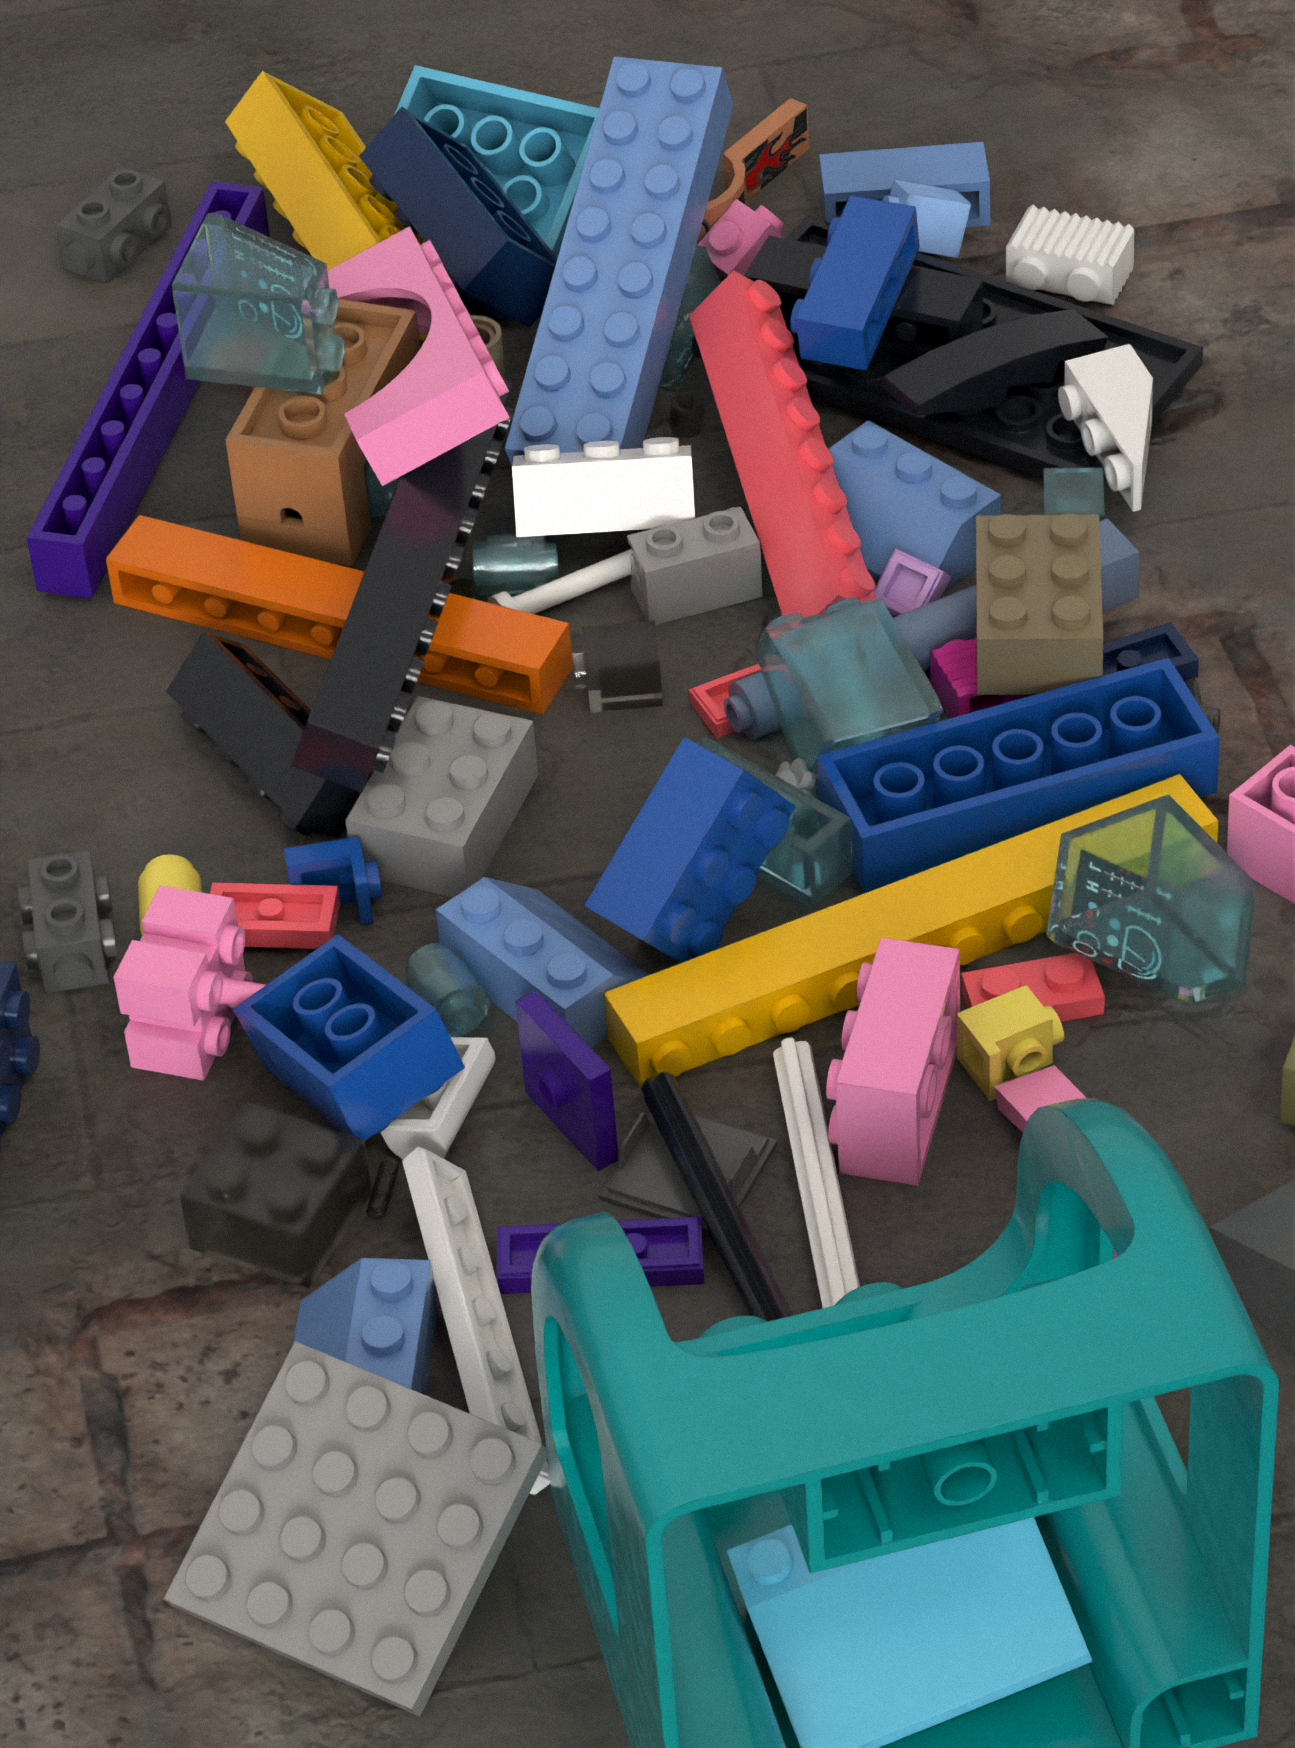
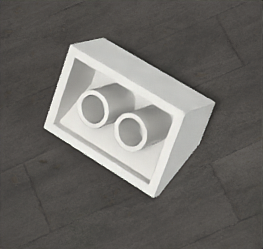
(602, 487)

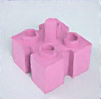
(183, 983)

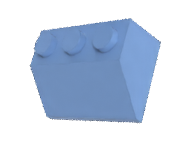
(909, 502)
(528, 944)
(375, 1318)

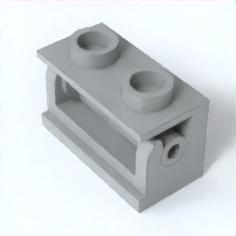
(695, 566)

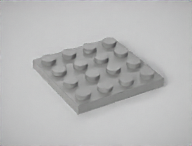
(357, 1527)

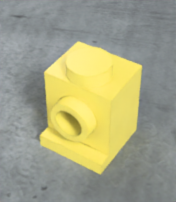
(1007, 1038)

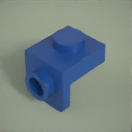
(339, 865)

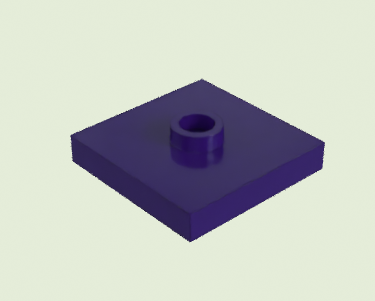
(567, 1080)

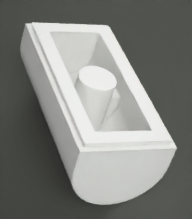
(439, 1116)

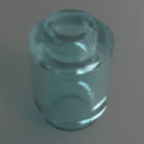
(514, 563)
(449, 985)

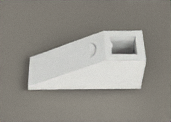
(1112, 406)

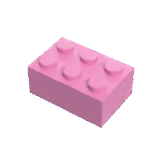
(895, 1061)

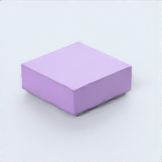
(909, 583)

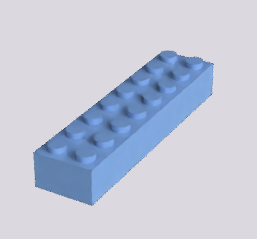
(624, 257)

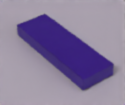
(666, 1248)

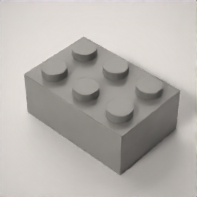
(445, 796)

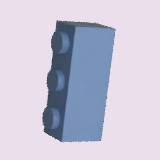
(872, 174)

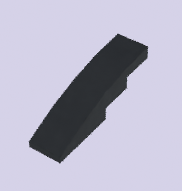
(983, 365)

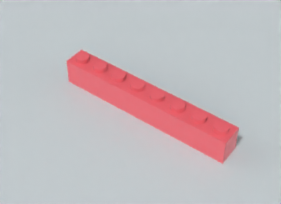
(779, 448)

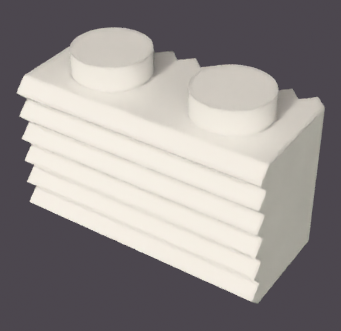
(1070, 255)

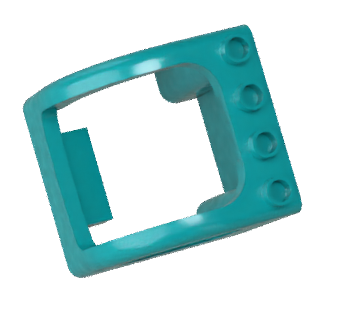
(927, 1422)

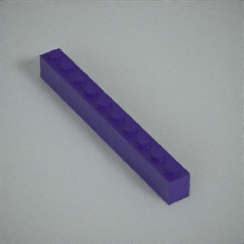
(127, 426)

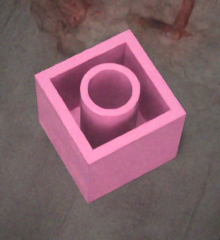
(1264, 825)

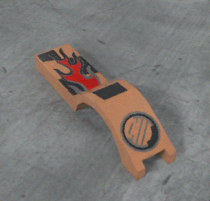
(760, 158)

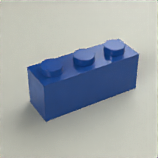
(856, 282)

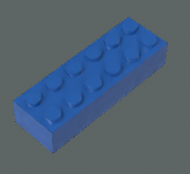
(1014, 768)

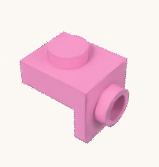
(740, 236)

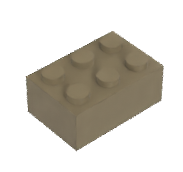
(1038, 602)

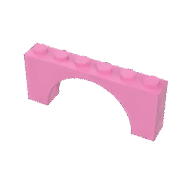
(451, 382)

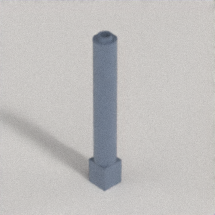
(936, 624)

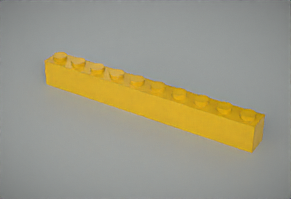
(814, 962)

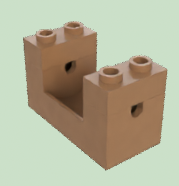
(295, 455)

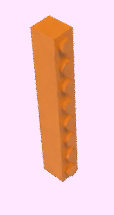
(306, 602)

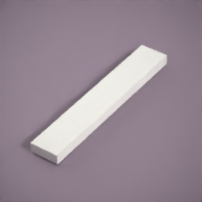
(470, 1297)

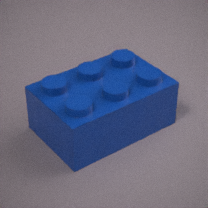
(691, 853)
(349, 1038)

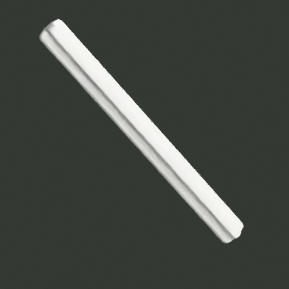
(815, 1171)

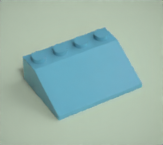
(521, 137)
(908, 1633)

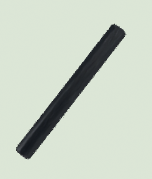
(714, 1198)

